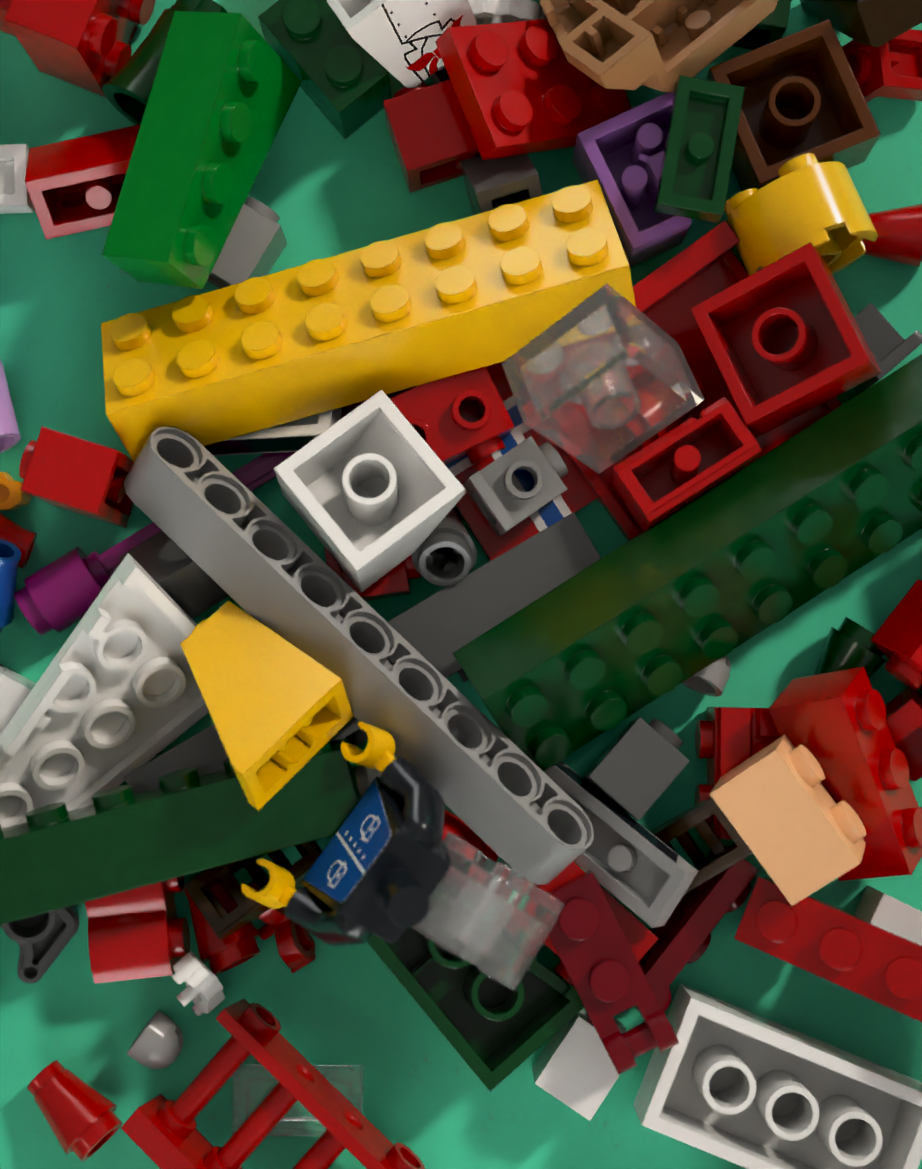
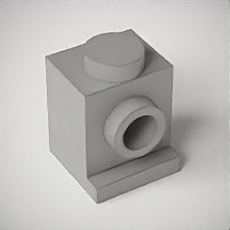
(500, 500)

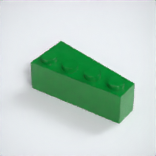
(198, 148)

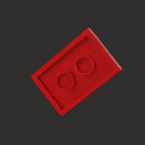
(522, 88)

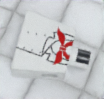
(404, 33)

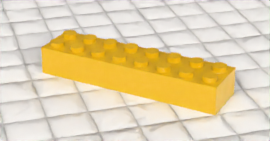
(360, 321)

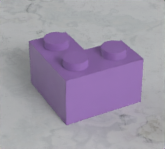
(628, 162)

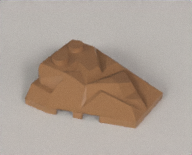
(649, 40)

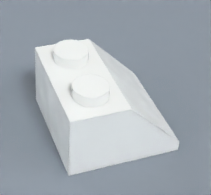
(369, 489)

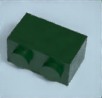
(328, 61)

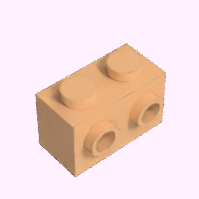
(791, 819)

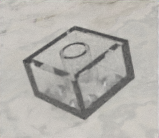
(601, 380)

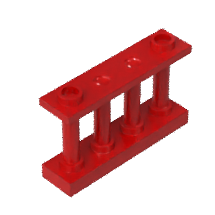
(169, 1130)

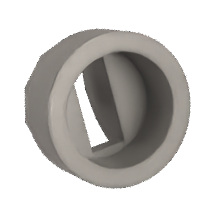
(711, 679)
(157, 1043)

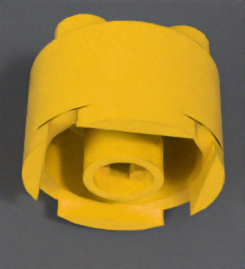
(802, 206)

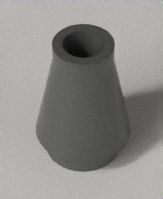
(446, 553)

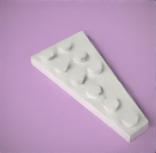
(104, 700)

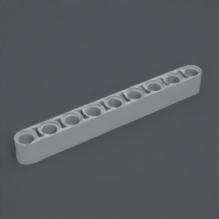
(384, 676)

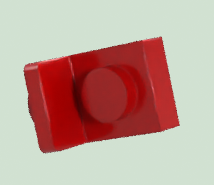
(888, 70)

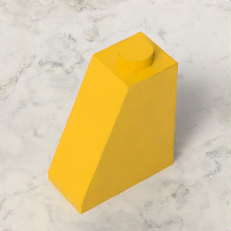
(264, 698)

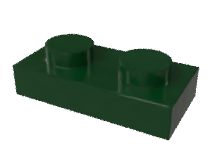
(699, 149)

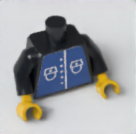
(379, 861)

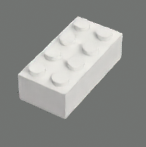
(775, 1094)

